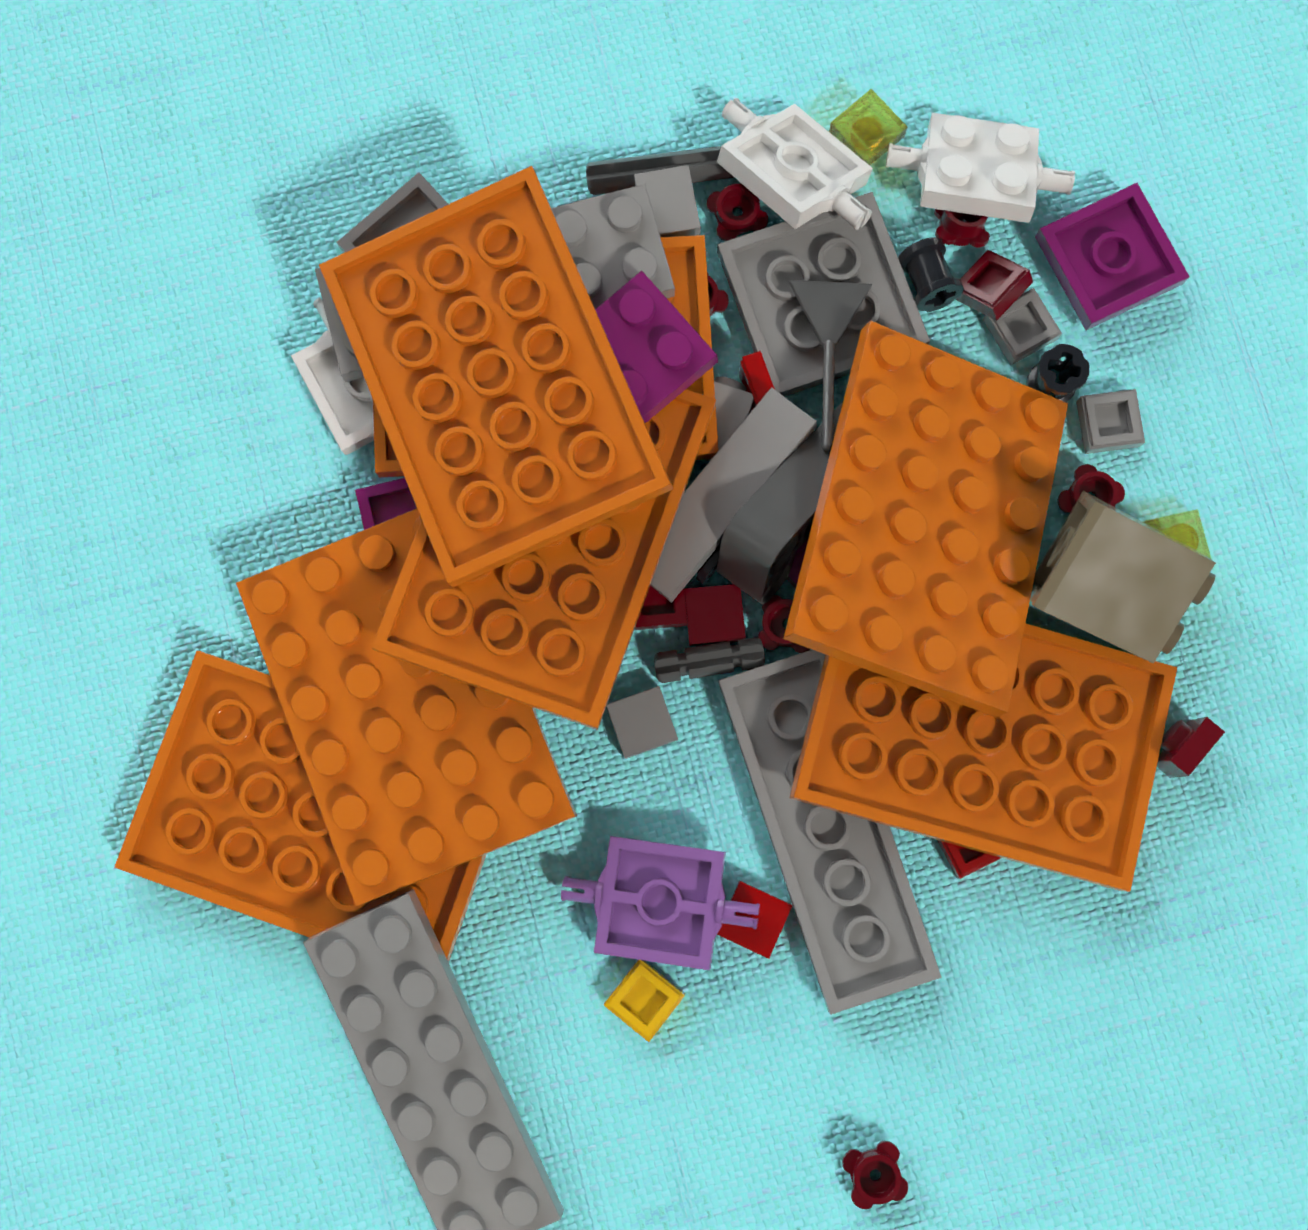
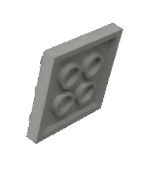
(823, 251)

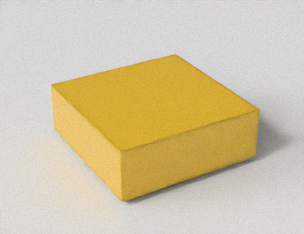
(644, 999)

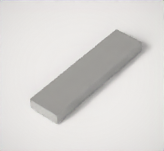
(726, 484)

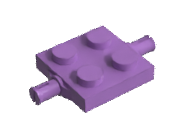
(660, 902)

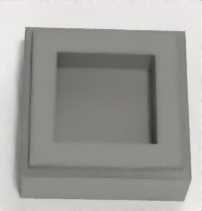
(1023, 327)
(1110, 421)
(642, 722)

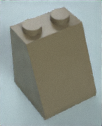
(1120, 579)

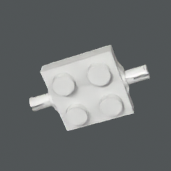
(794, 165)
(980, 167)
(343, 404)

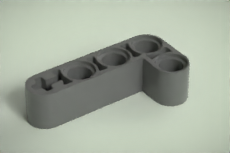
(775, 522)

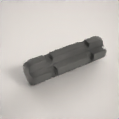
(709, 660)

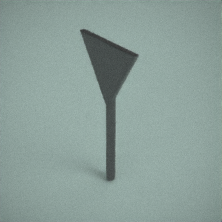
(829, 311)

